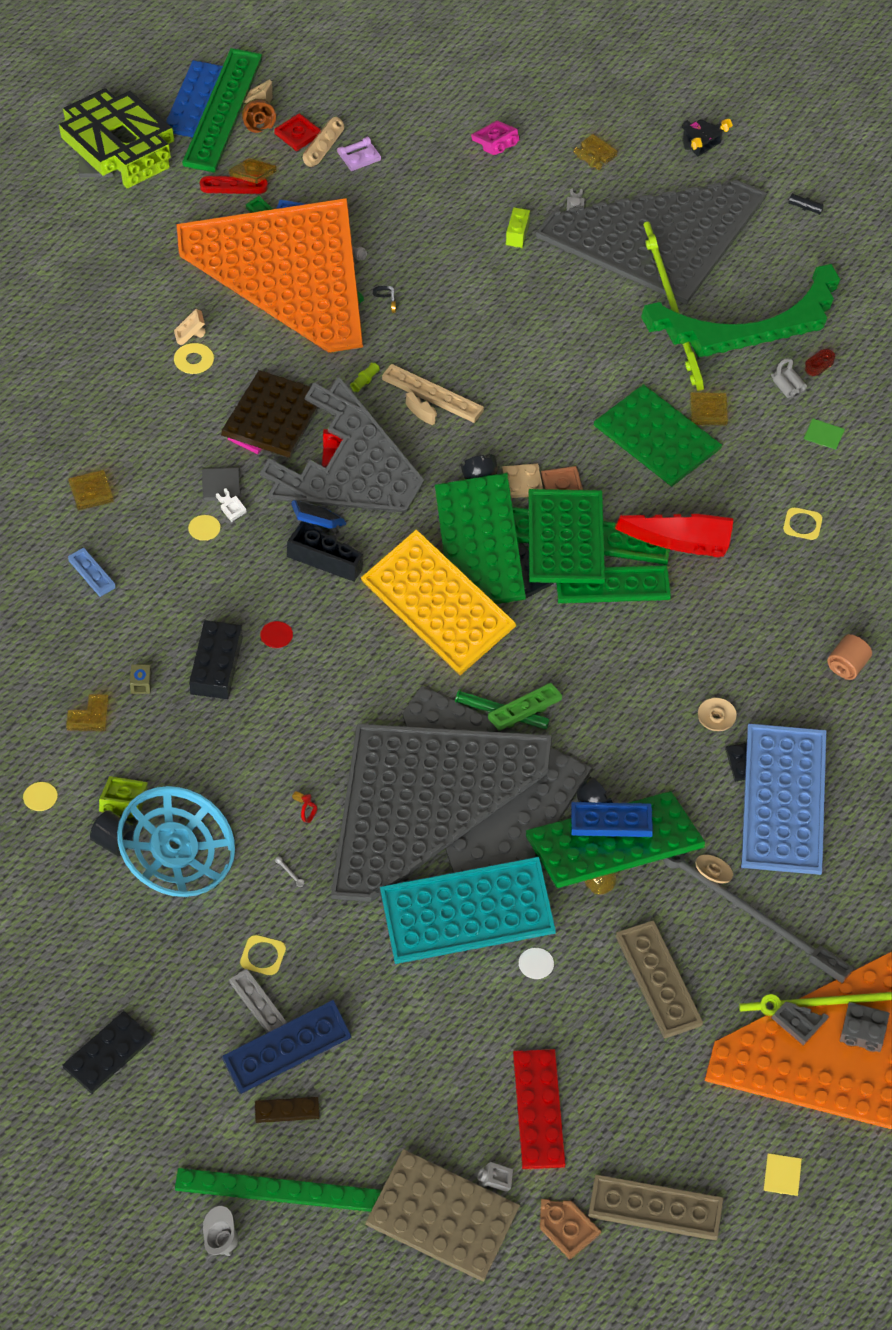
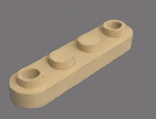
(323, 142)

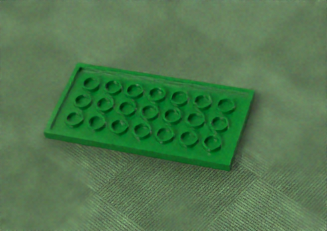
(482, 535)
(582, 858)

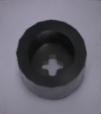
(105, 831)

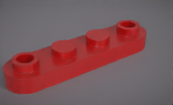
(231, 185)

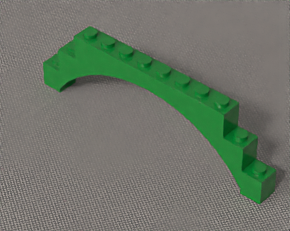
(714, 338)

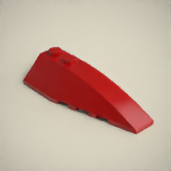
(693, 534)

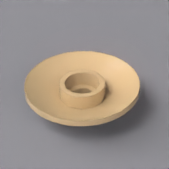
(719, 708)
(714, 868)

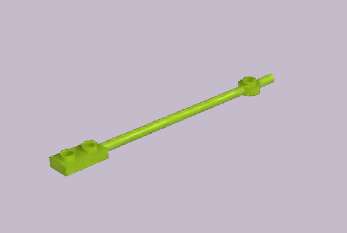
(691, 364)
(806, 1002)

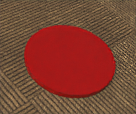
(276, 634)

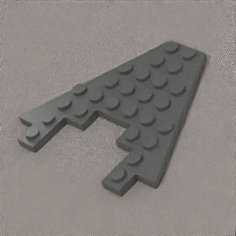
(364, 470)

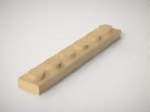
(433, 393)

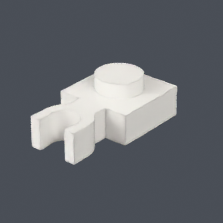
(232, 506)

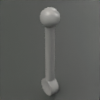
(299, 882)

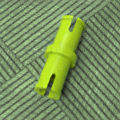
(364, 377)

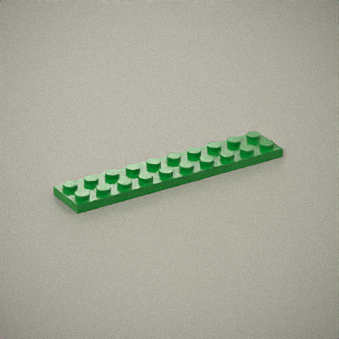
(222, 110)
(615, 542)

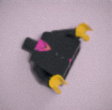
(703, 135)

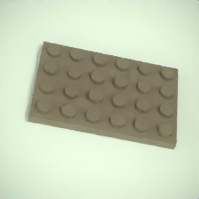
(442, 1215)

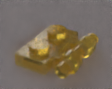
(599, 149)

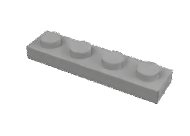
(257, 1001)

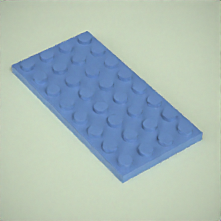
(784, 799)

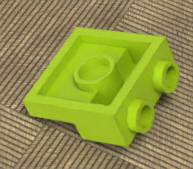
(119, 793)

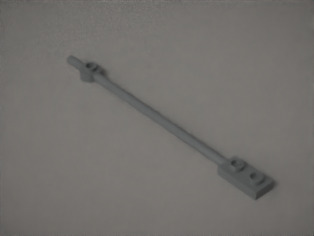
(820, 958)

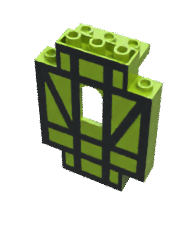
(89, 134)

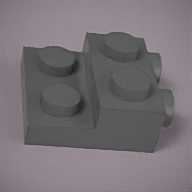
(864, 1027)

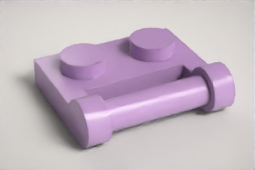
(360, 158)

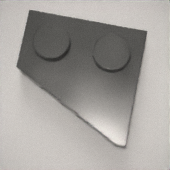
(799, 1021)

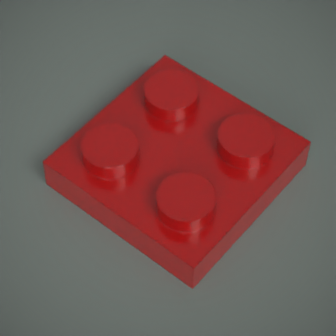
(297, 132)

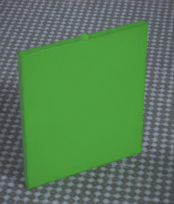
(824, 434)

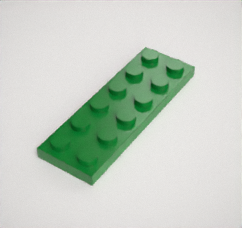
(620, 585)

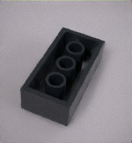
(216, 659)

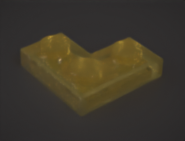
(91, 719)

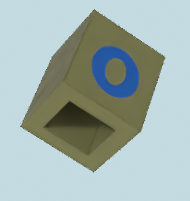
(140, 679)

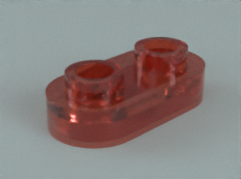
(817, 361)

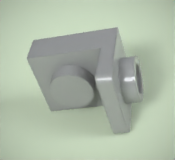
(495, 1176)

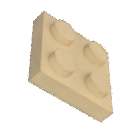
(522, 479)

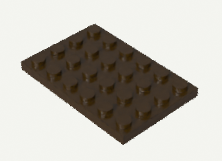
(271, 414)

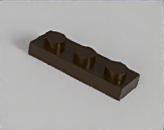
(286, 1109)

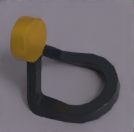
(386, 288)

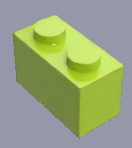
(518, 227)

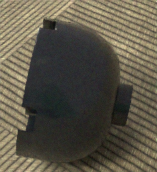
(479, 467)
(592, 791)

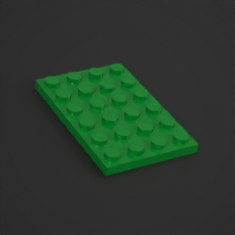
(657, 435)
(566, 536)

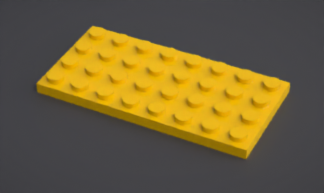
(438, 602)

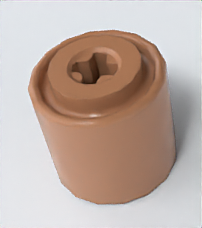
(849, 657)

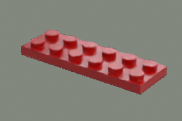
(538, 1109)

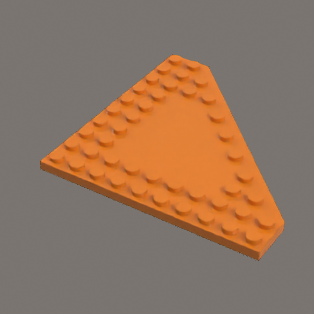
(287, 264)
(823, 1070)

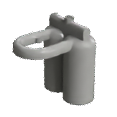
(787, 379)

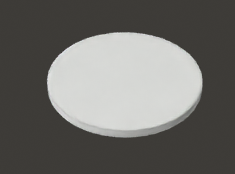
(536, 963)

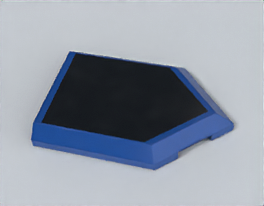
(316, 515)

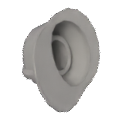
(219, 1231)

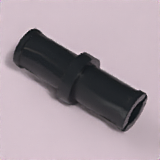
(806, 204)

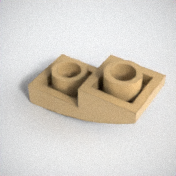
(421, 410)

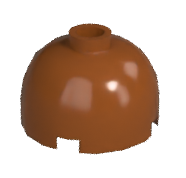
(258, 112)

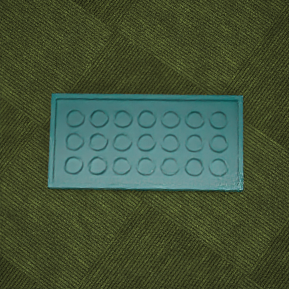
(467, 910)

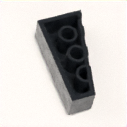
(323, 552)

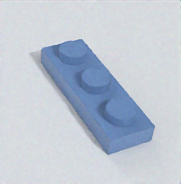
(91, 572)

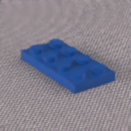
(611, 819)

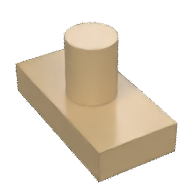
(190, 326)

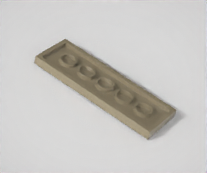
(659, 979)
(655, 1207)

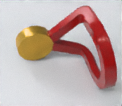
(307, 801)

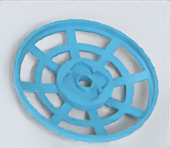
(177, 833)

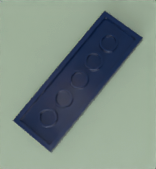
(286, 1047)

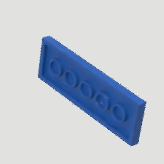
(193, 98)

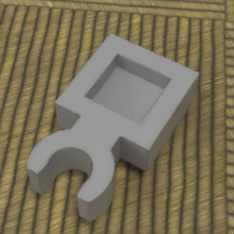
(575, 200)

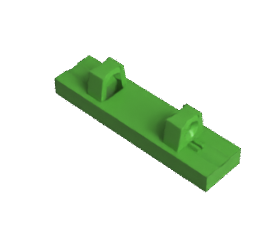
(524, 707)

